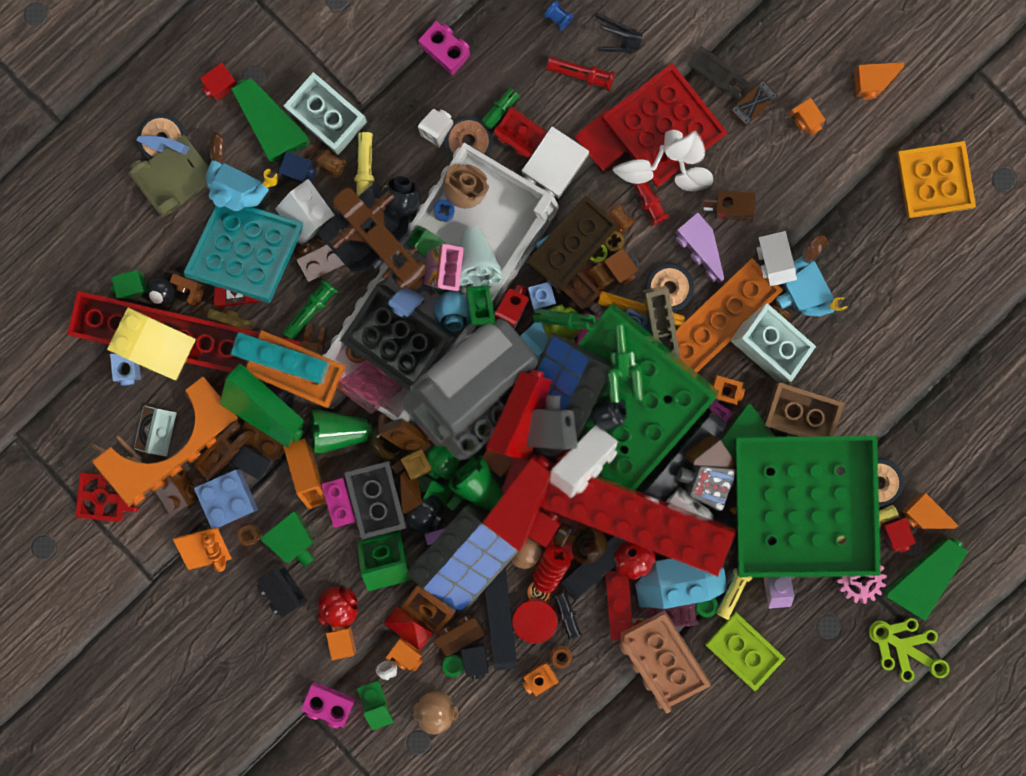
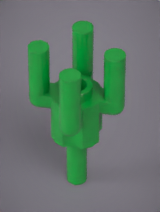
(623, 368)

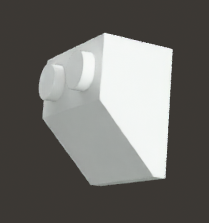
(308, 207)

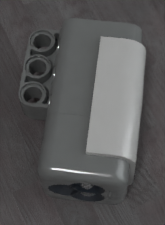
(466, 388)

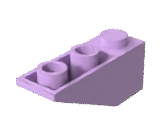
(700, 240)
(778, 589)

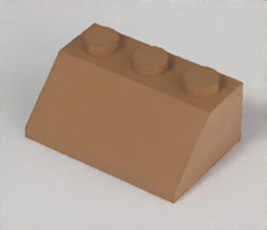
(802, 412)

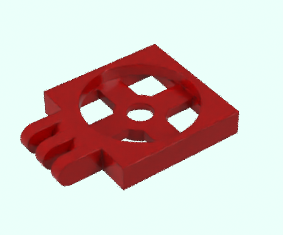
(81, 510)

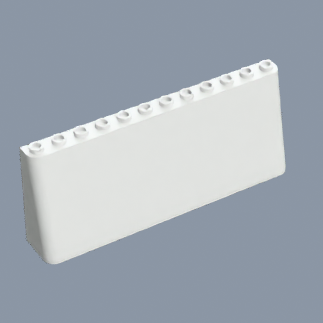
(512, 221)

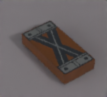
(754, 103)

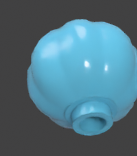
(452, 310)

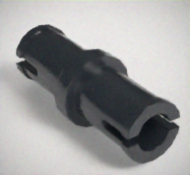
(567, 615)

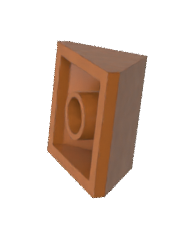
(428, 609)

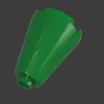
(337, 431)
(477, 484)

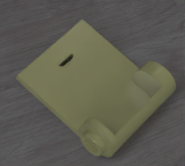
(169, 177)

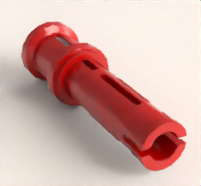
(593, 72)
(651, 203)

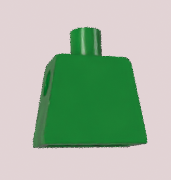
(291, 539)

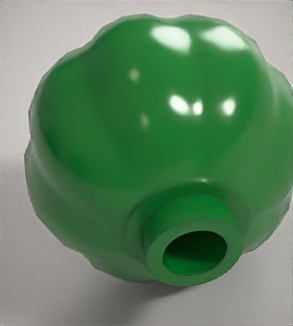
(442, 462)

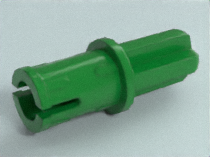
(500, 108)

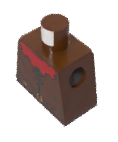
(742, 205)

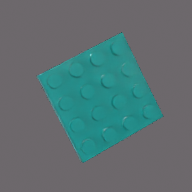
(244, 251)

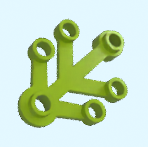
(904, 647)

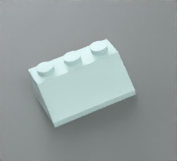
(773, 344)

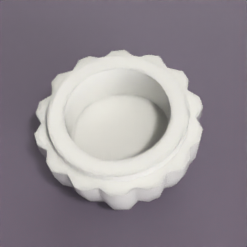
(387, 669)

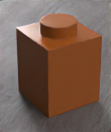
(621, 267)

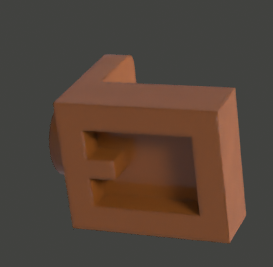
(184, 285)

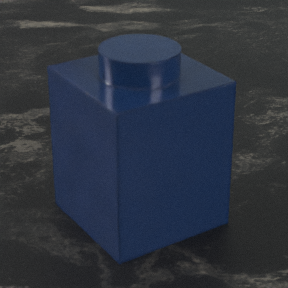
(297, 168)

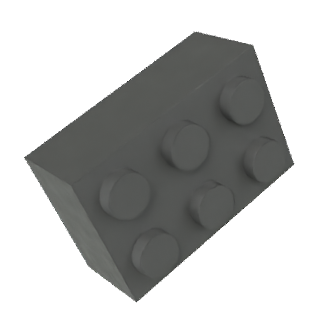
(375, 500)

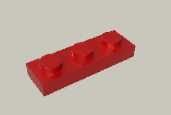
(618, 604)

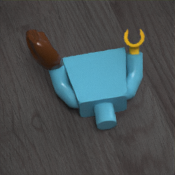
(230, 186)
(810, 290)

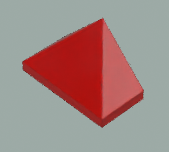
(408, 628)

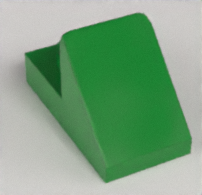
(480, 305)
(435, 488)
(375, 705)

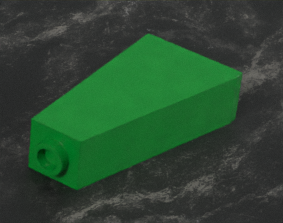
(269, 122)
(260, 407)
(745, 425)
(927, 578)

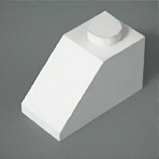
(435, 126)

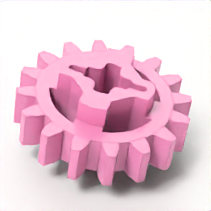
(862, 588)

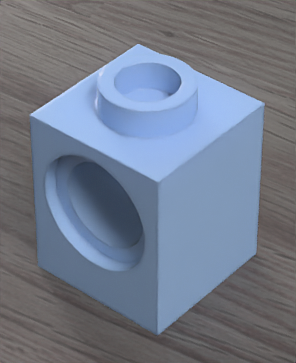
(541, 296)
(116, 364)

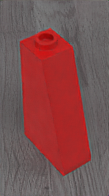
(513, 426)
(519, 506)

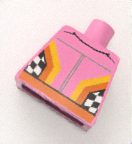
(444, 267)

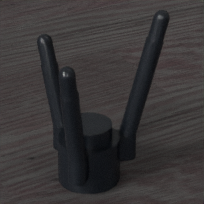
(631, 38)

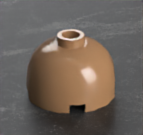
(465, 186)

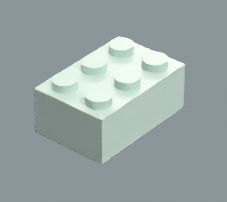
(325, 113)

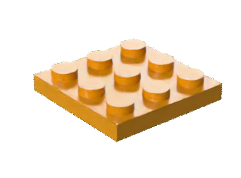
(936, 179)

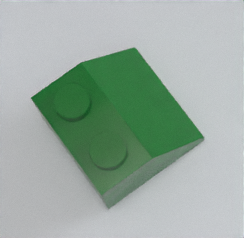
(383, 560)

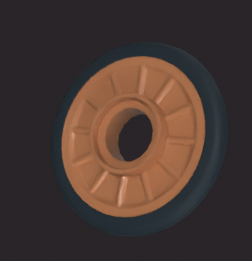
(469, 126)

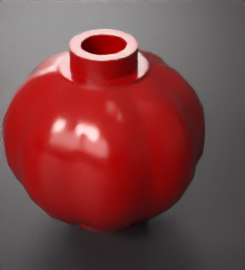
(634, 566)
(337, 607)

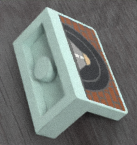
(155, 431)

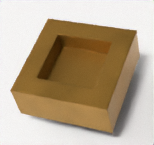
(416, 464)

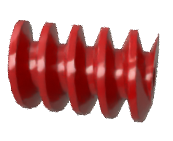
(551, 569)

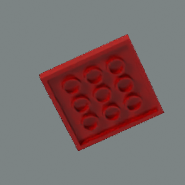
(657, 107)

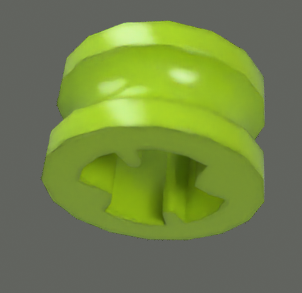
(599, 259)

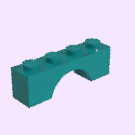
(280, 358)

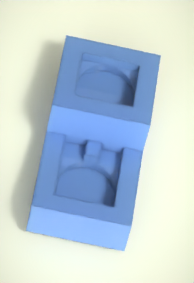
(159, 143)

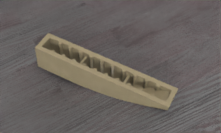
(661, 319)

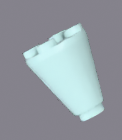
(478, 260)

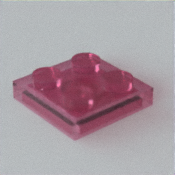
(369, 387)

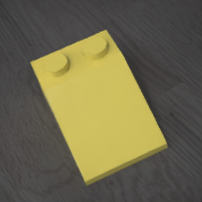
(151, 344)

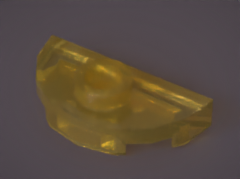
(230, 318)

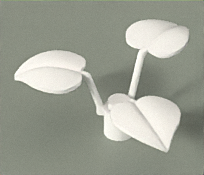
(686, 149)

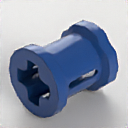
(558, 15)
(443, 217)

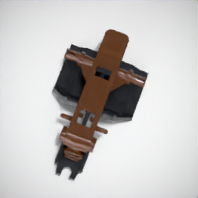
(368, 235)

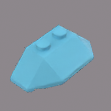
(677, 584)

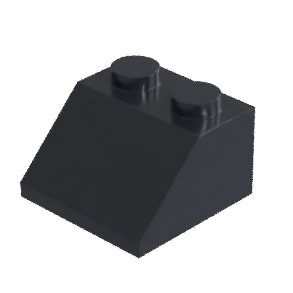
(280, 590)

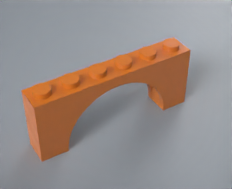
(135, 479)

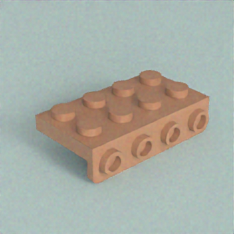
(663, 661)

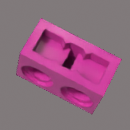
(440, 51)
(339, 502)
(330, 699)

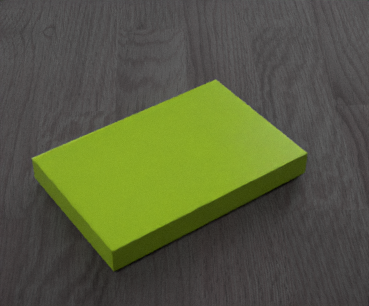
(745, 651)

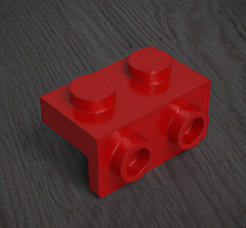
(520, 133)

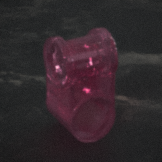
(681, 615)

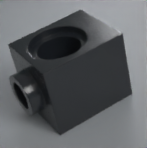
(475, 661)

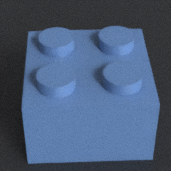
(226, 499)

